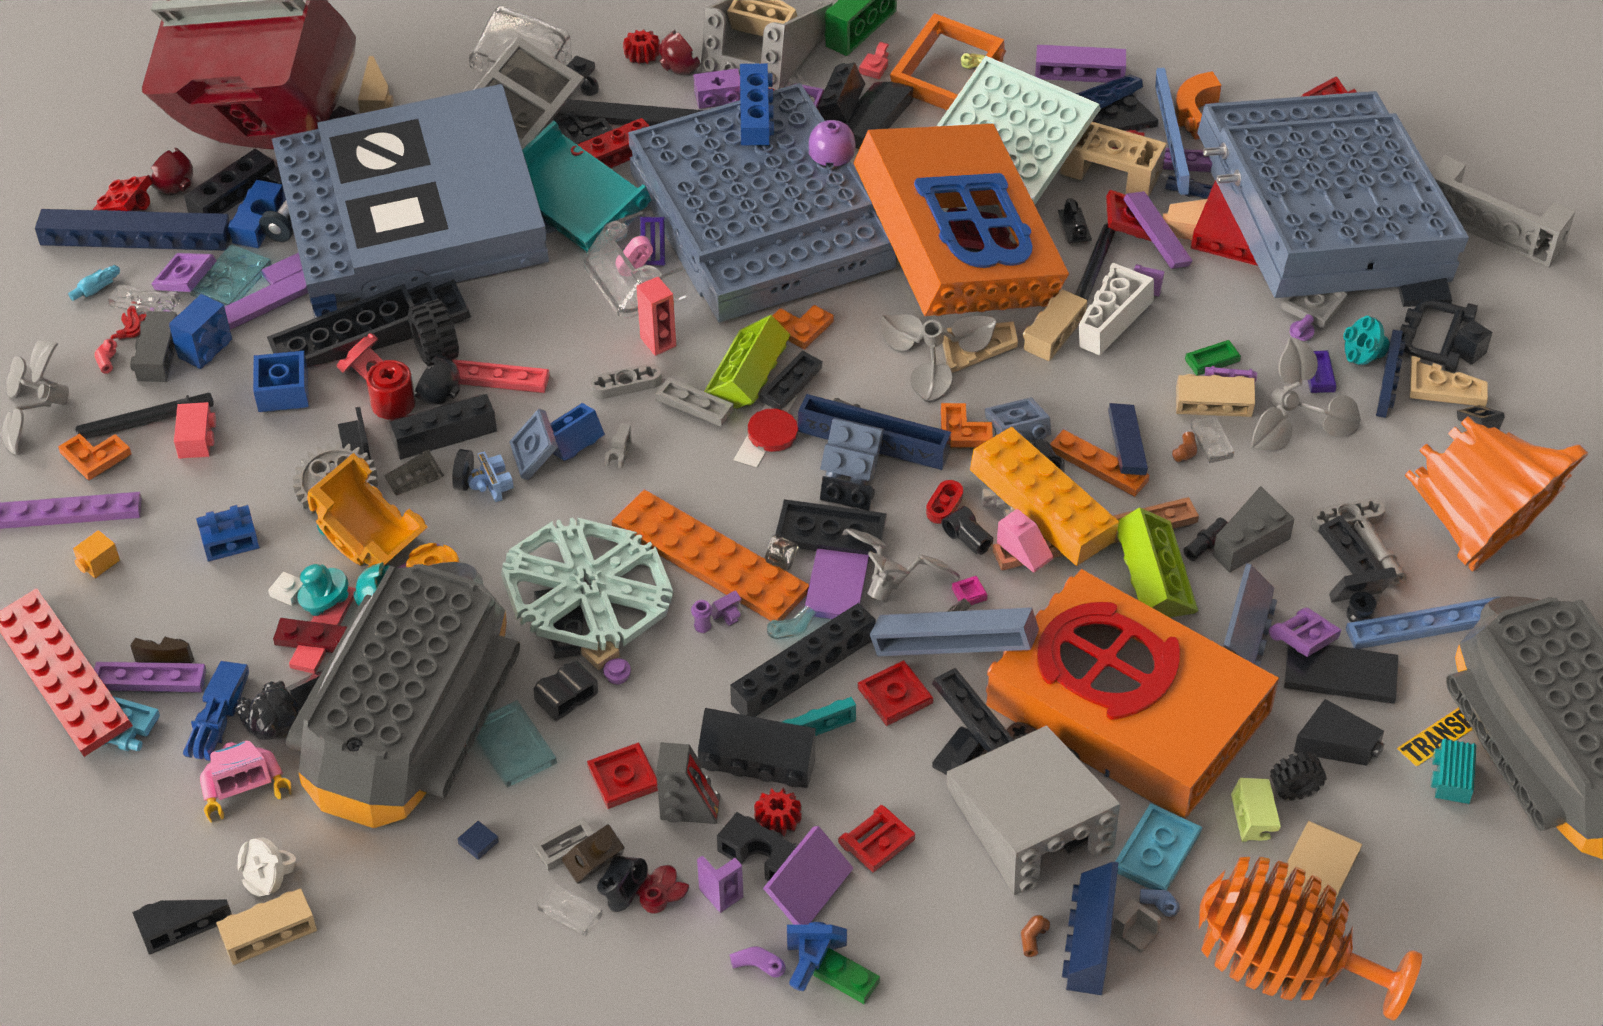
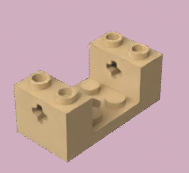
(1136, 155)

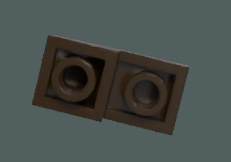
(168, 651)

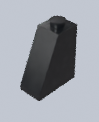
(1340, 736)

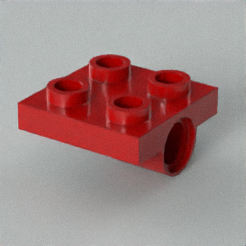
(126, 195)

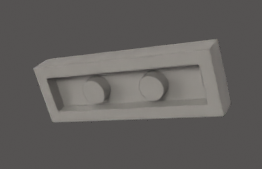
(694, 401)

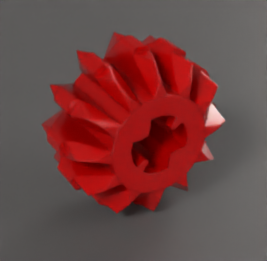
(641, 46)
(778, 811)

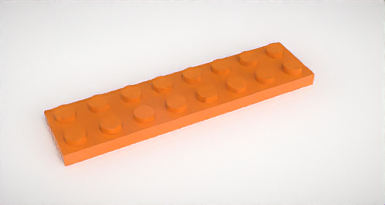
(712, 556)

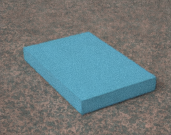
(1157, 848)

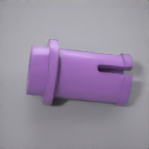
(701, 612)

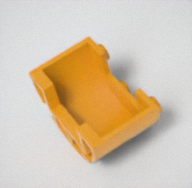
(359, 517)

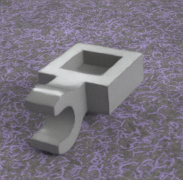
(621, 443)

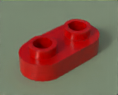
(941, 504)

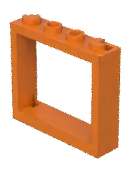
(924, 41)

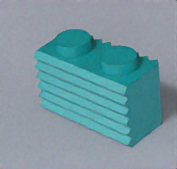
(1454, 771)

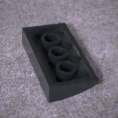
(879, 108)

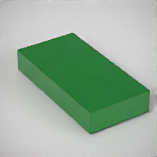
(1216, 355)

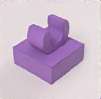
(727, 608)

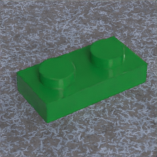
(847, 976)

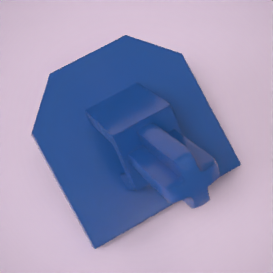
(813, 943)

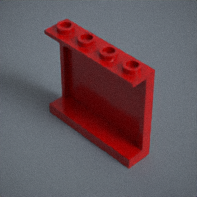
(1219, 232)

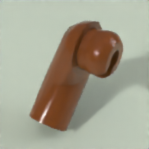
(1187, 449)
(1031, 930)

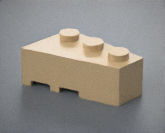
(755, 15)

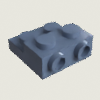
(1023, 416)
(852, 450)

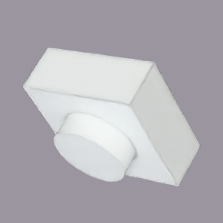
(286, 588)

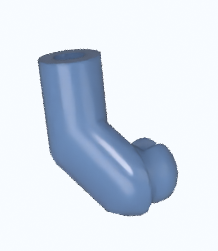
(1161, 899)

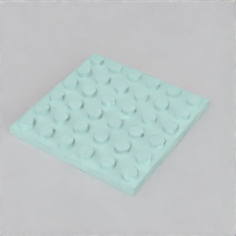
(1031, 115)

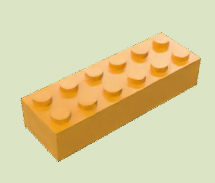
(1045, 495)

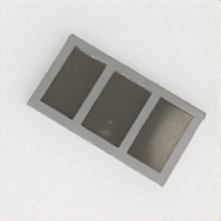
(533, 86)

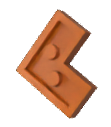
(807, 328)
(963, 432)
(94, 460)

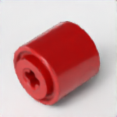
(390, 389)

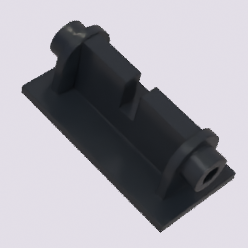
(1074, 222)
(846, 493)

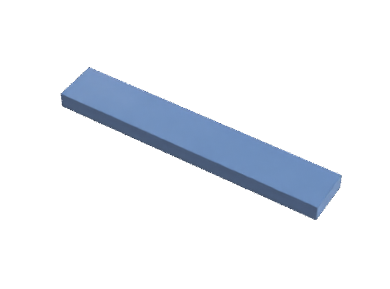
(1415, 624)

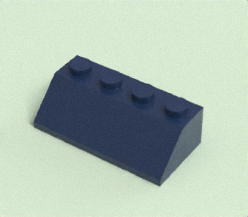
(1091, 930)

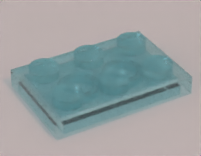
(231, 275)

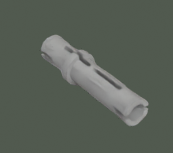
(1378, 548)

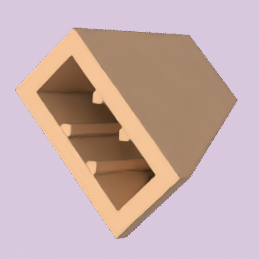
(1184, 217)

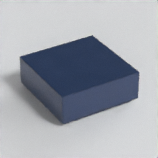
(478, 840)

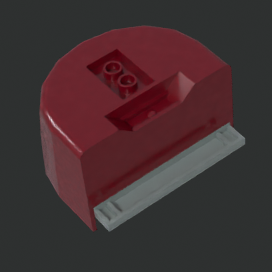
(248, 66)

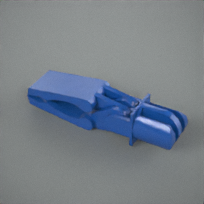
(220, 699)

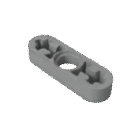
(610, 390)
(1356, 508)

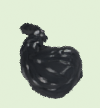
(269, 711)

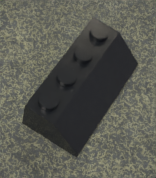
(442, 426)
(757, 748)

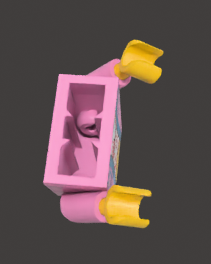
(237, 770)

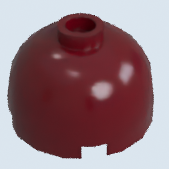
(677, 55)
(172, 172)

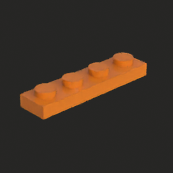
(1096, 462)

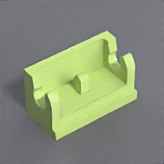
(1255, 809)

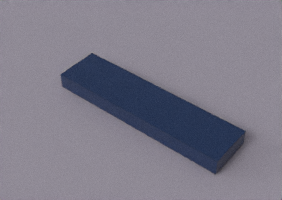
(1127, 439)

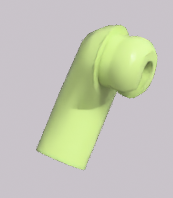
(971, 60)

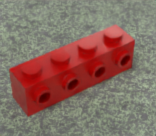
(613, 146)

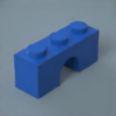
(245, 225)

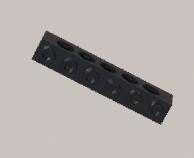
(802, 661)

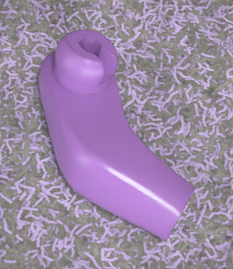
(760, 958)

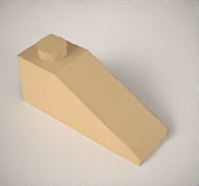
(374, 89)

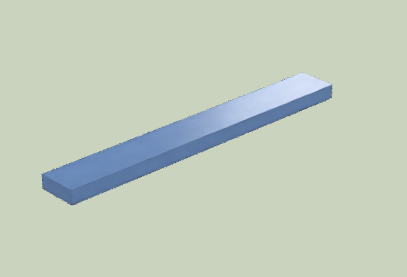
(1172, 131)

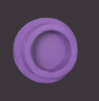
(617, 671)

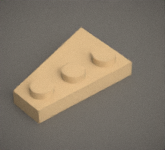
(1439, 385)

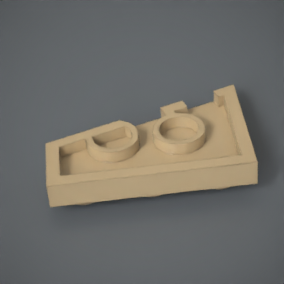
(1002, 340)

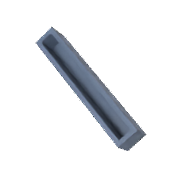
(955, 632)

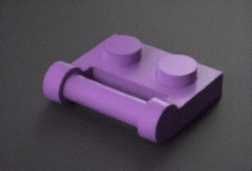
(1310, 637)

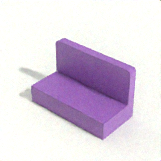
(721, 886)

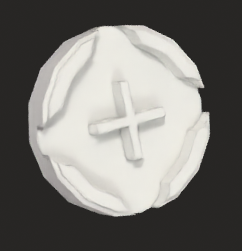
(264, 866)

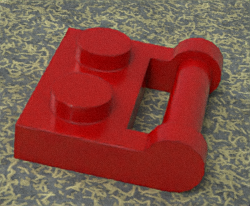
(882, 844)

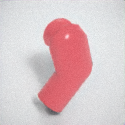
(104, 354)

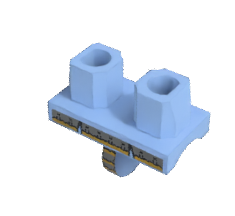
(487, 476)

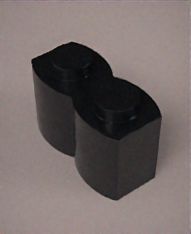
(565, 690)

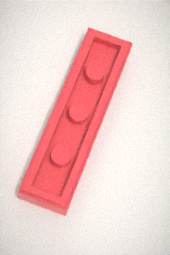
(502, 376)
(309, 658)

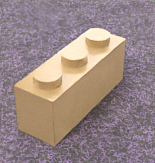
(1054, 325)
(1215, 395)
(266, 926)

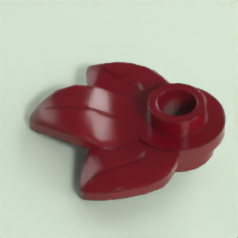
(660, 889)

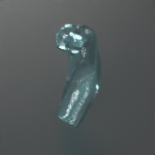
(791, 627)

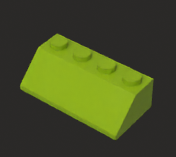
(749, 362)
(1156, 563)

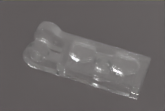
(143, 300)

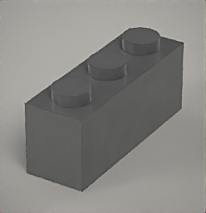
(154, 348)

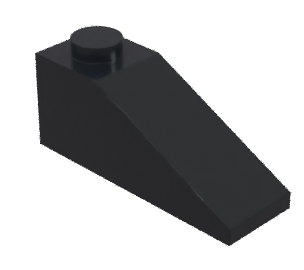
(177, 920)

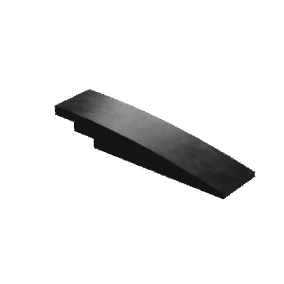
(383, 314)

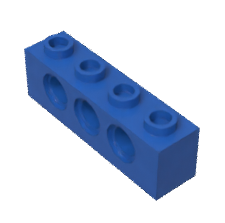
(755, 104)

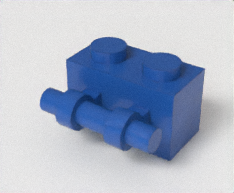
(576, 431)
(227, 532)

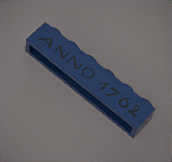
(900, 437)

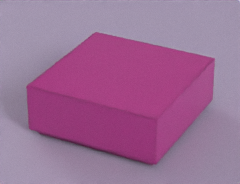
(970, 589)

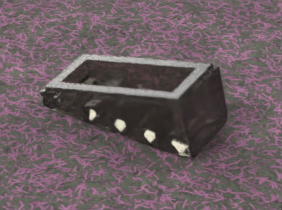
(424, 477)

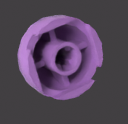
(832, 143)

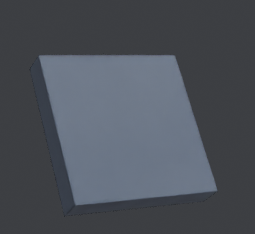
(533, 444)

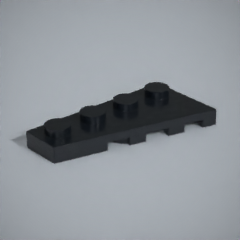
(1126, 114)

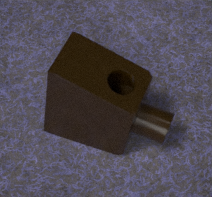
(595, 853)

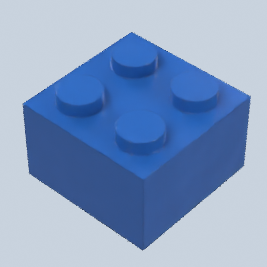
(200, 331)
(280, 381)

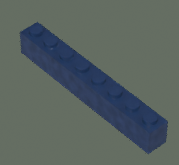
(133, 229)

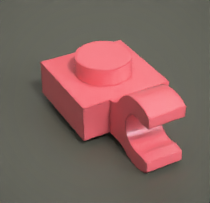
(875, 64)

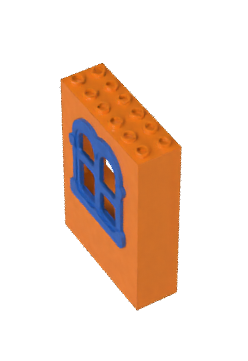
(938, 167)

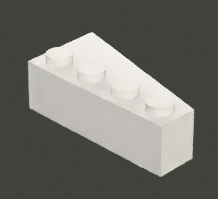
(1115, 307)

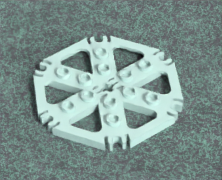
(602, 574)

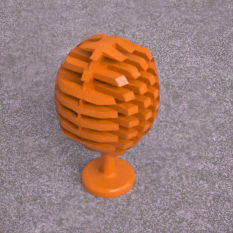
(1291, 935)

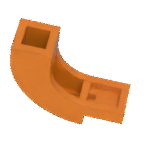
(1192, 95)

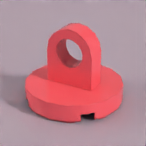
(360, 356)

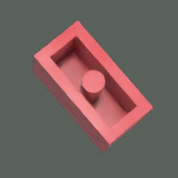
(194, 430)

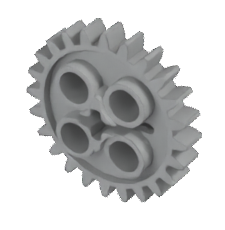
(320, 462)

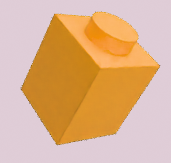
(96, 554)

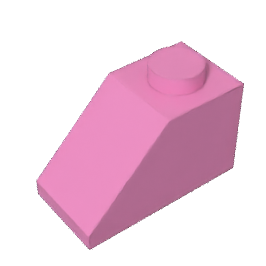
(1023, 540)

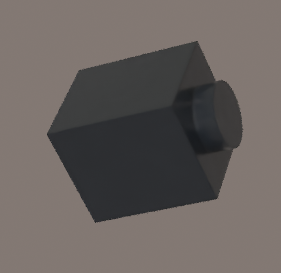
(1472, 342)

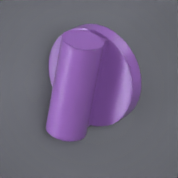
(1302, 329)

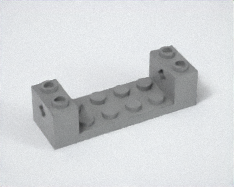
(1501, 222)

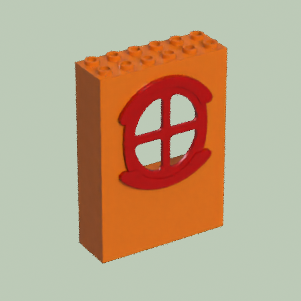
(1157, 740)

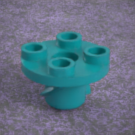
(1365, 341)
(322, 588)

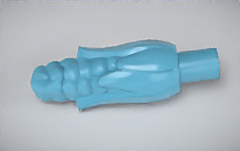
(94, 283)

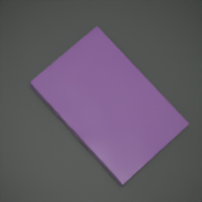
(836, 582)
(808, 877)

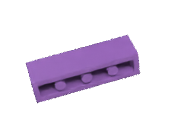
(1079, 63)

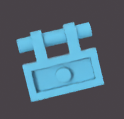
(142, 719)

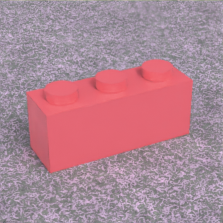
(656, 315)

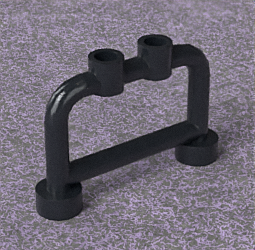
(1414, 319)

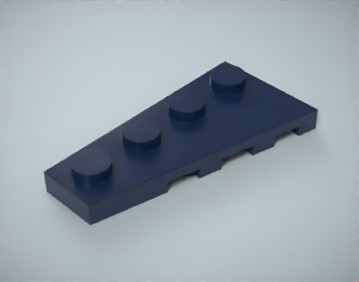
(1113, 90)

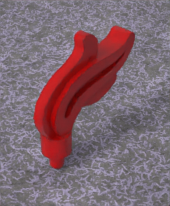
(131, 323)

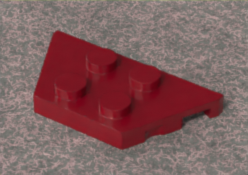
(968, 235)

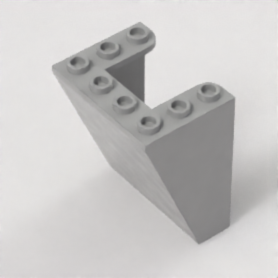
(781, 45)
(1033, 802)

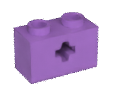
(717, 88)

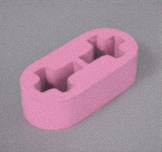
(640, 256)

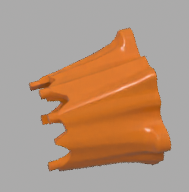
(1491, 486)

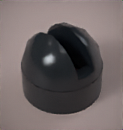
(589, 86)

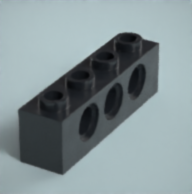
(229, 185)

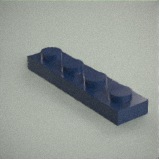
(1389, 380)

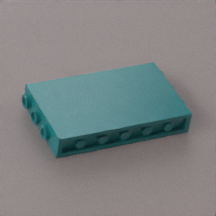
(578, 191)

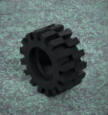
(1298, 776)

